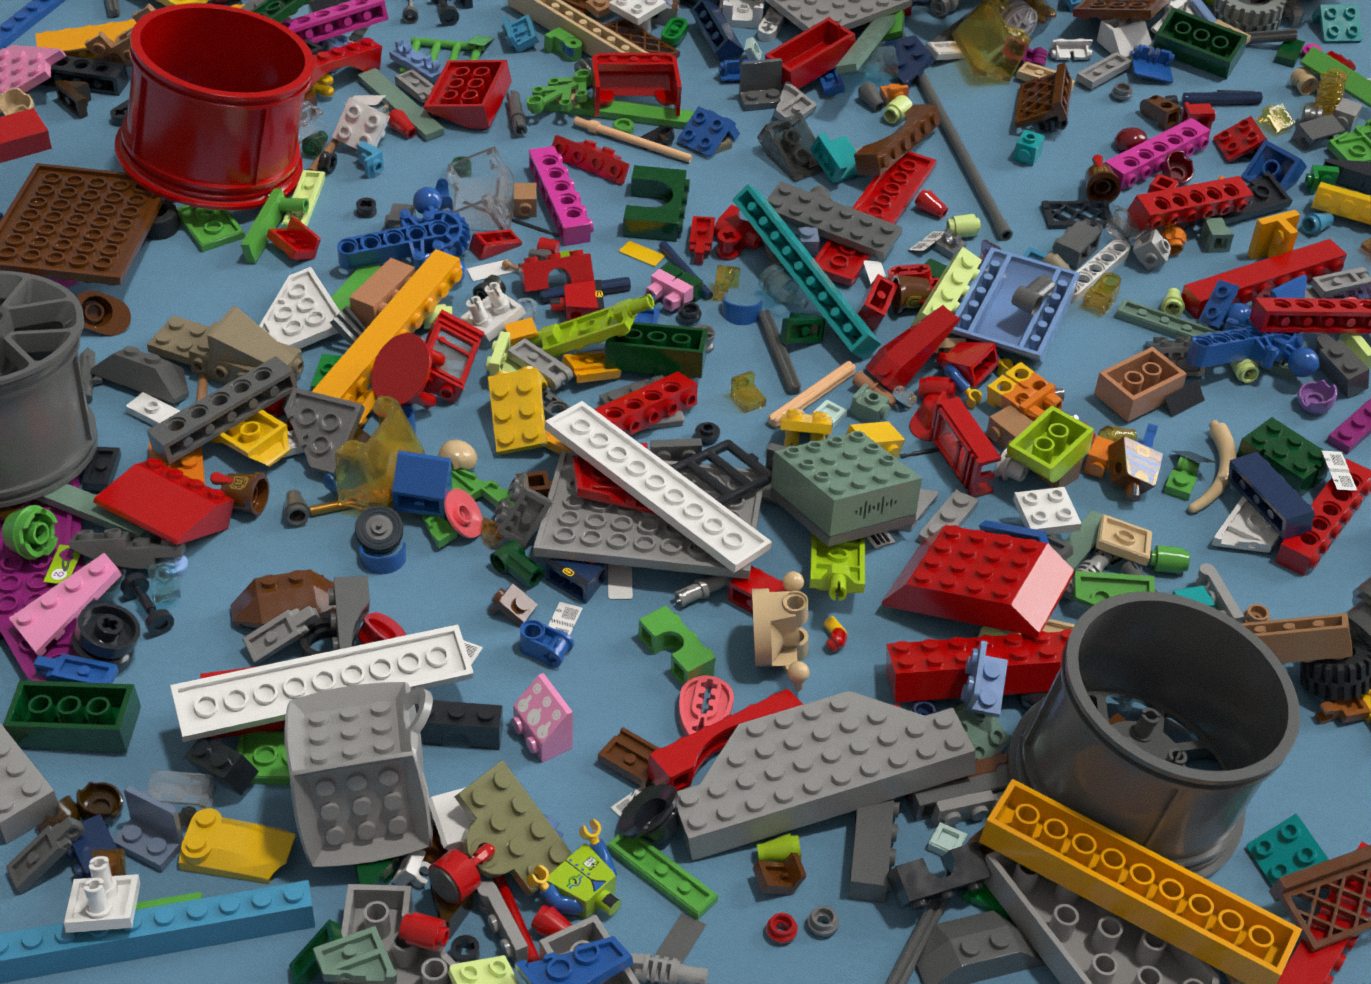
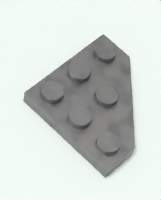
(322, 425)

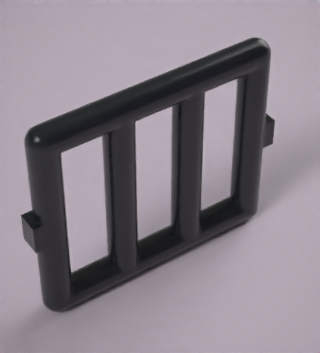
(712, 455)

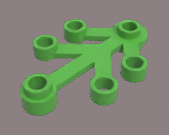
(581, 79)

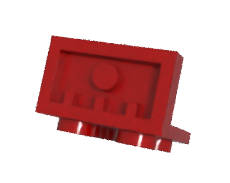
(1240, 139)

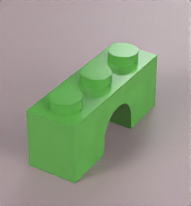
(665, 631)

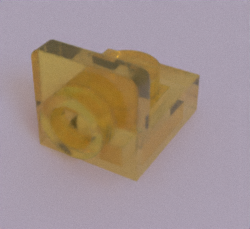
(1277, 117)
(725, 277)
(746, 393)

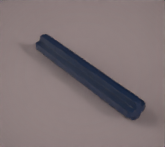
(1220, 98)
(608, 286)

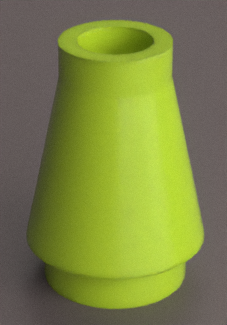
(779, 848)

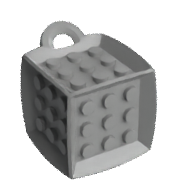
(359, 772)

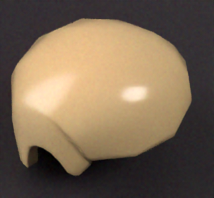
(15, 101)
(461, 454)

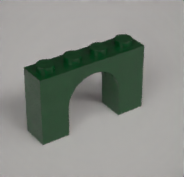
(661, 221)

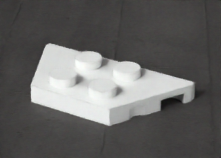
(1246, 530)

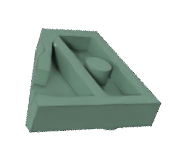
(356, 959)

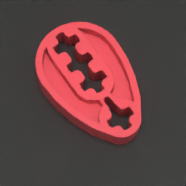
(692, 699)

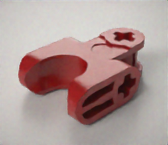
(734, 234)

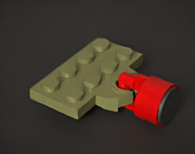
(504, 837)

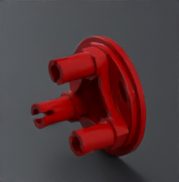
(404, 370)

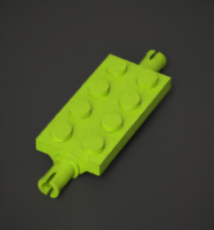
(591, 328)
(838, 567)

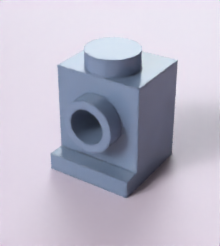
(809, 239)

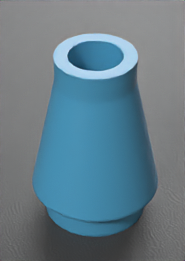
(1316, 222)

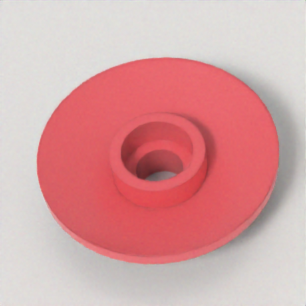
(463, 513)

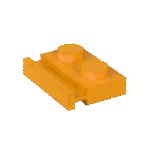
(589, 366)

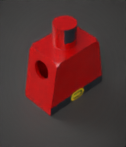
(579, 299)

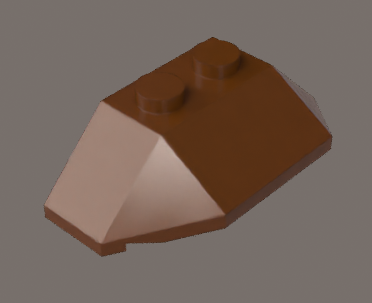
(274, 594)

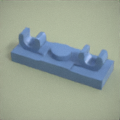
(415, 60)

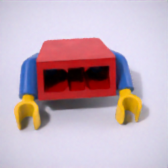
(969, 364)

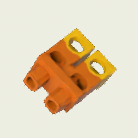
(1025, 392)

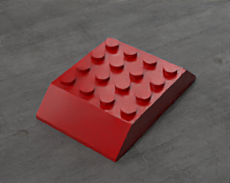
(982, 580)

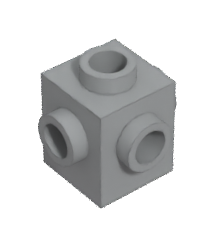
(1152, 249)

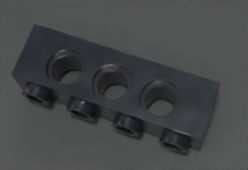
(100, 75)

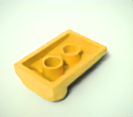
(258, 438)
(234, 847)

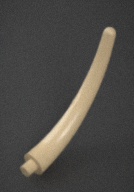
(1227, 451)

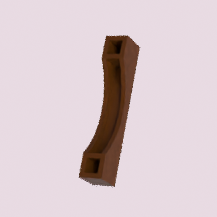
(881, 155)

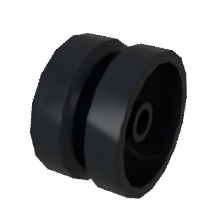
(105, 634)

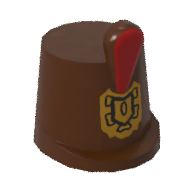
(1101, 181)
(910, 293)
(247, 490)

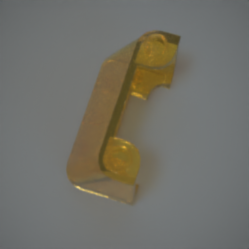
(368, 469)

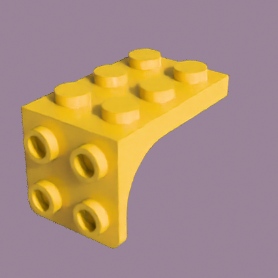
(518, 410)

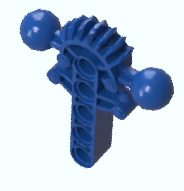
(413, 238)
(1244, 341)

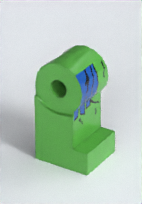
(563, 44)

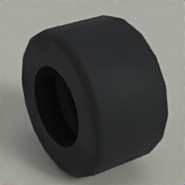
(165, 223)

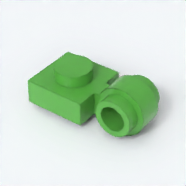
(1182, 479)

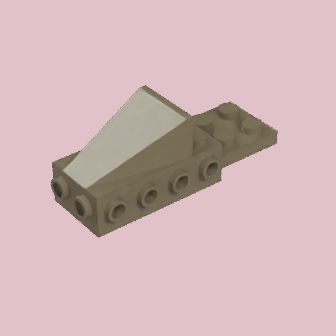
(224, 348)

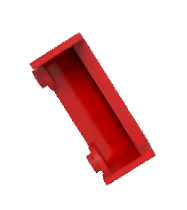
(636, 76)

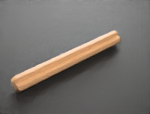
(814, 392)

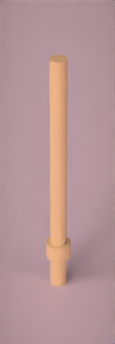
(595, 127)

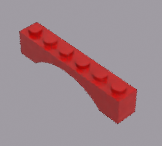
(360, 55)
(682, 759)

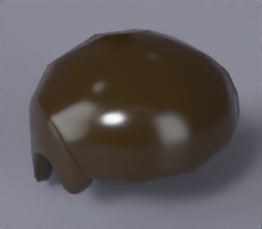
(99, 799)
(65, 808)

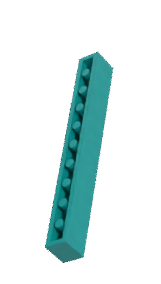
(807, 272)

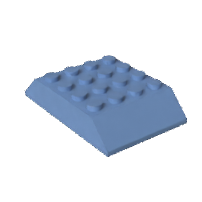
(992, 318)

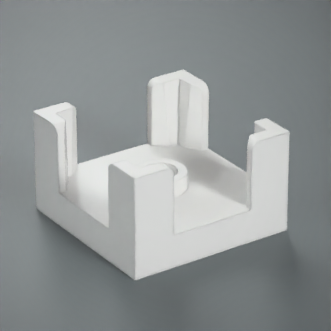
(743, 13)

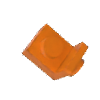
(891, 91)

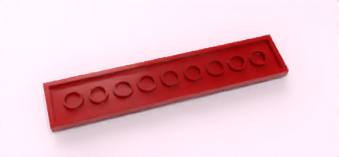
(885, 199)

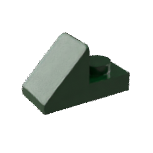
(802, 328)

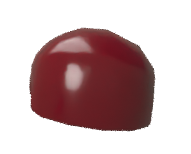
(1129, 138)
(1178, 167)

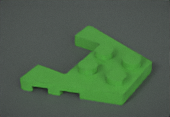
(1353, 145)
(438, 527)

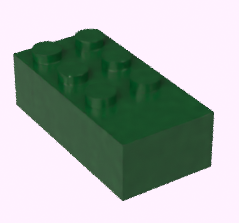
(1200, 42)
(658, 350)
(73, 715)

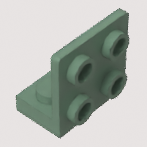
(983, 731)

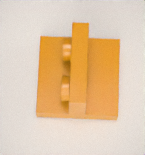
(1274, 235)

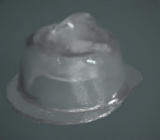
(1123, 226)

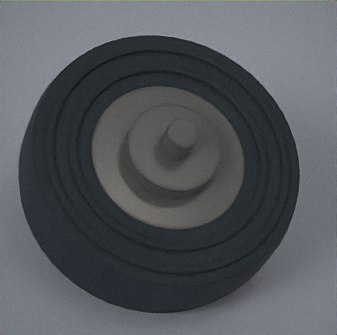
(379, 529)

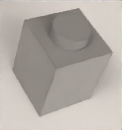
(1347, 113)

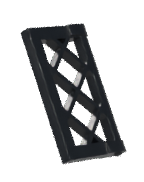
(1068, 206)

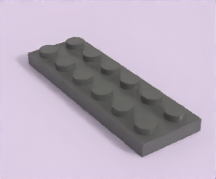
(834, 220)

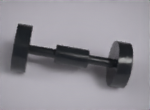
(448, 14)
(159, 620)

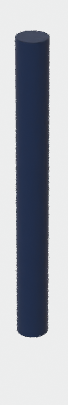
(677, 260)

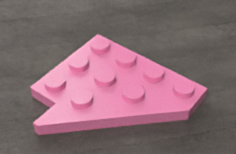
(26, 66)

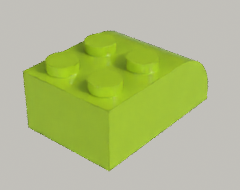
(1051, 444)

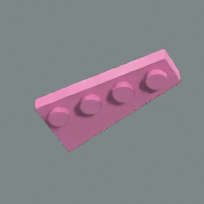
(54, 610)

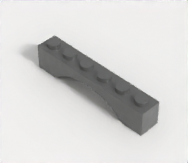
(350, 604)

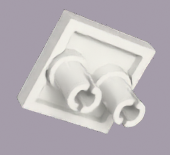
(638, 11)
(360, 124)
(492, 311)
(1047, 510)
(102, 900)

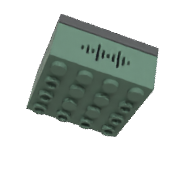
(845, 487)

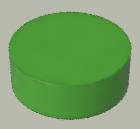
(624, 125)

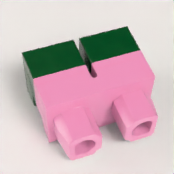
(674, 286)

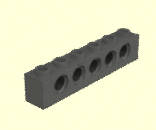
(222, 410)

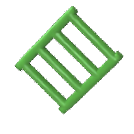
(436, 44)

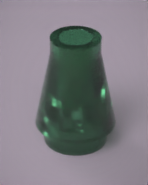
(314, 144)

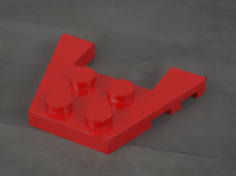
(596, 486)

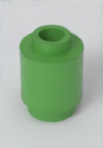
(1169, 559)

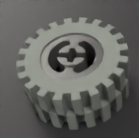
(1250, 14)

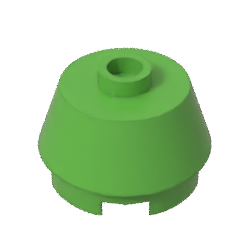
(30, 532)

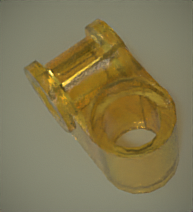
(1103, 292)

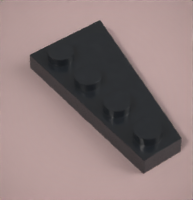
(1267, 198)

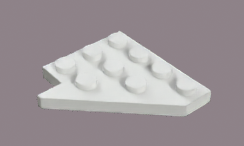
(301, 311)

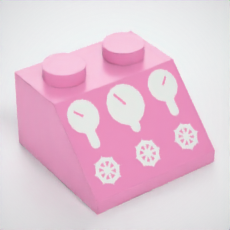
(543, 720)

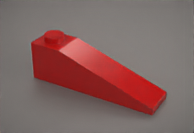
(905, 355)

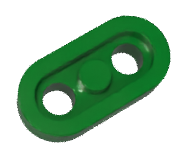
(674, 31)

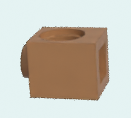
(525, 200)

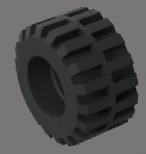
(1339, 678)

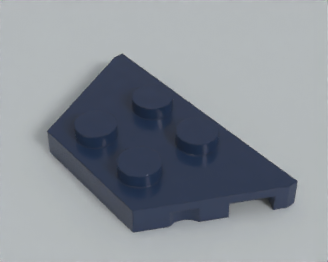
(911, 58)

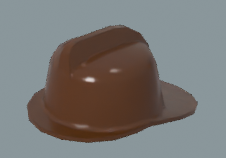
(104, 313)

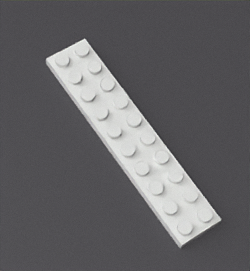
(658, 486)
(263, 692)

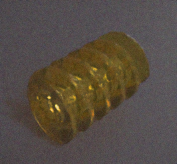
(1330, 90)

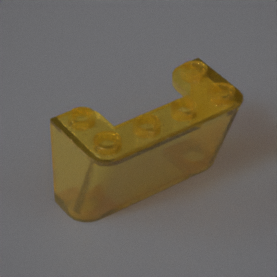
(989, 43)

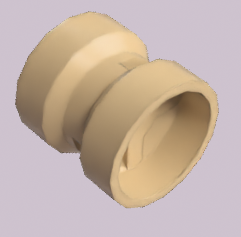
(1304, 81)

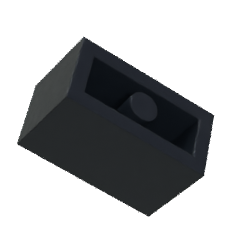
(223, 763)

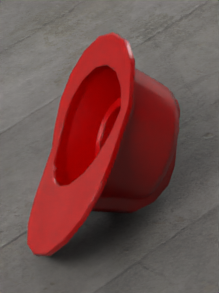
(922, 419)
(378, 628)

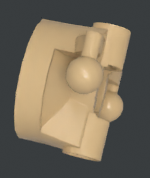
(778, 628)

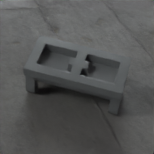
(1317, 129)

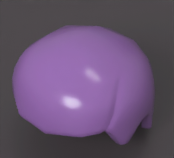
(1317, 397)

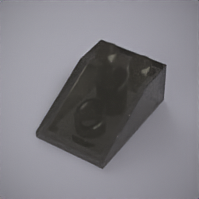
(789, 146)

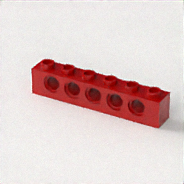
(1190, 202)
(1312, 315)
(651, 403)
(1331, 510)

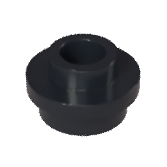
(689, 313)
(707, 432)

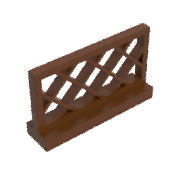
(640, 37)
(1058, 96)
(1325, 876)

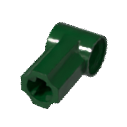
(512, 559)

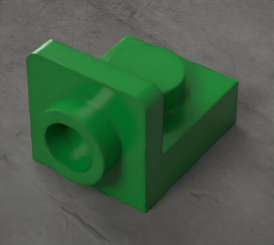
(1319, 174)

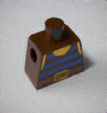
(1133, 467)

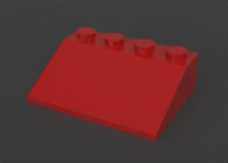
(470, 92)
(167, 502)

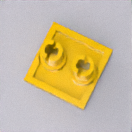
(795, 422)

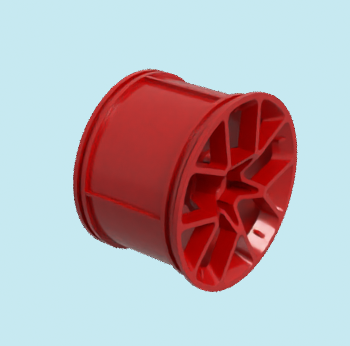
(214, 106)

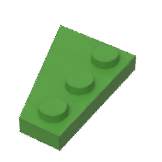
(1096, 586)

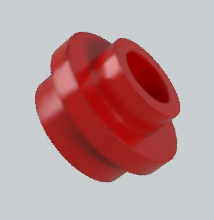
(783, 921)

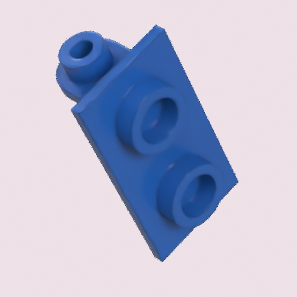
(730, 70)
(1218, 304)

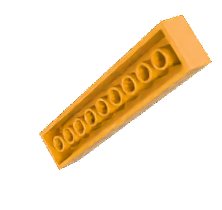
(1140, 886)

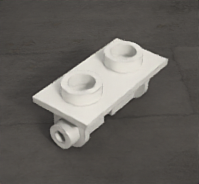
(1061, 49)

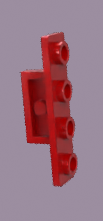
(592, 158)

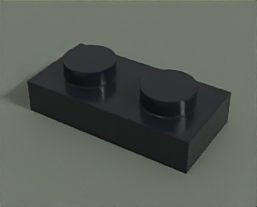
(101, 469)

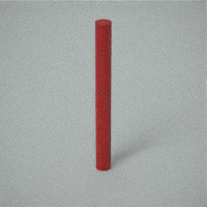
(509, 900)

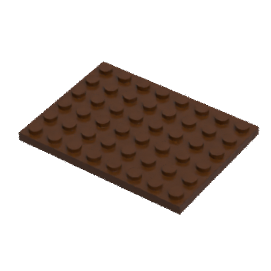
(76, 224)

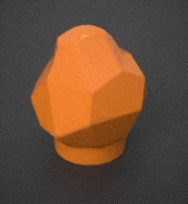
(1175, 237)

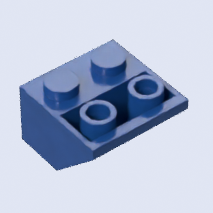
(421, 483)

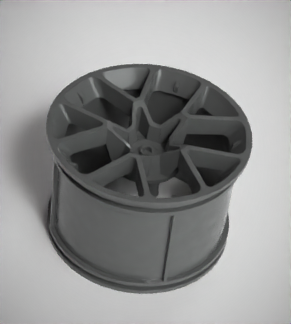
(44, 410)
(1131, 775)

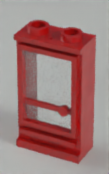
(459, 345)
(963, 445)

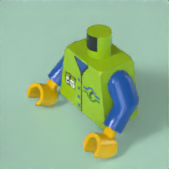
(583, 880)

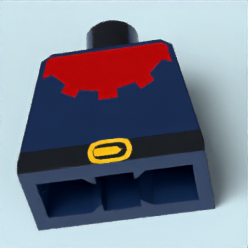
(576, 577)

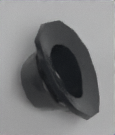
(651, 814)

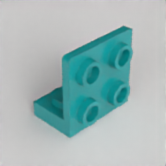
(1339, 22)
(835, 157)
(1286, 849)

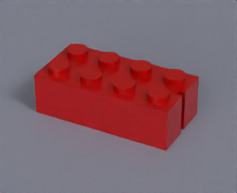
(813, 52)

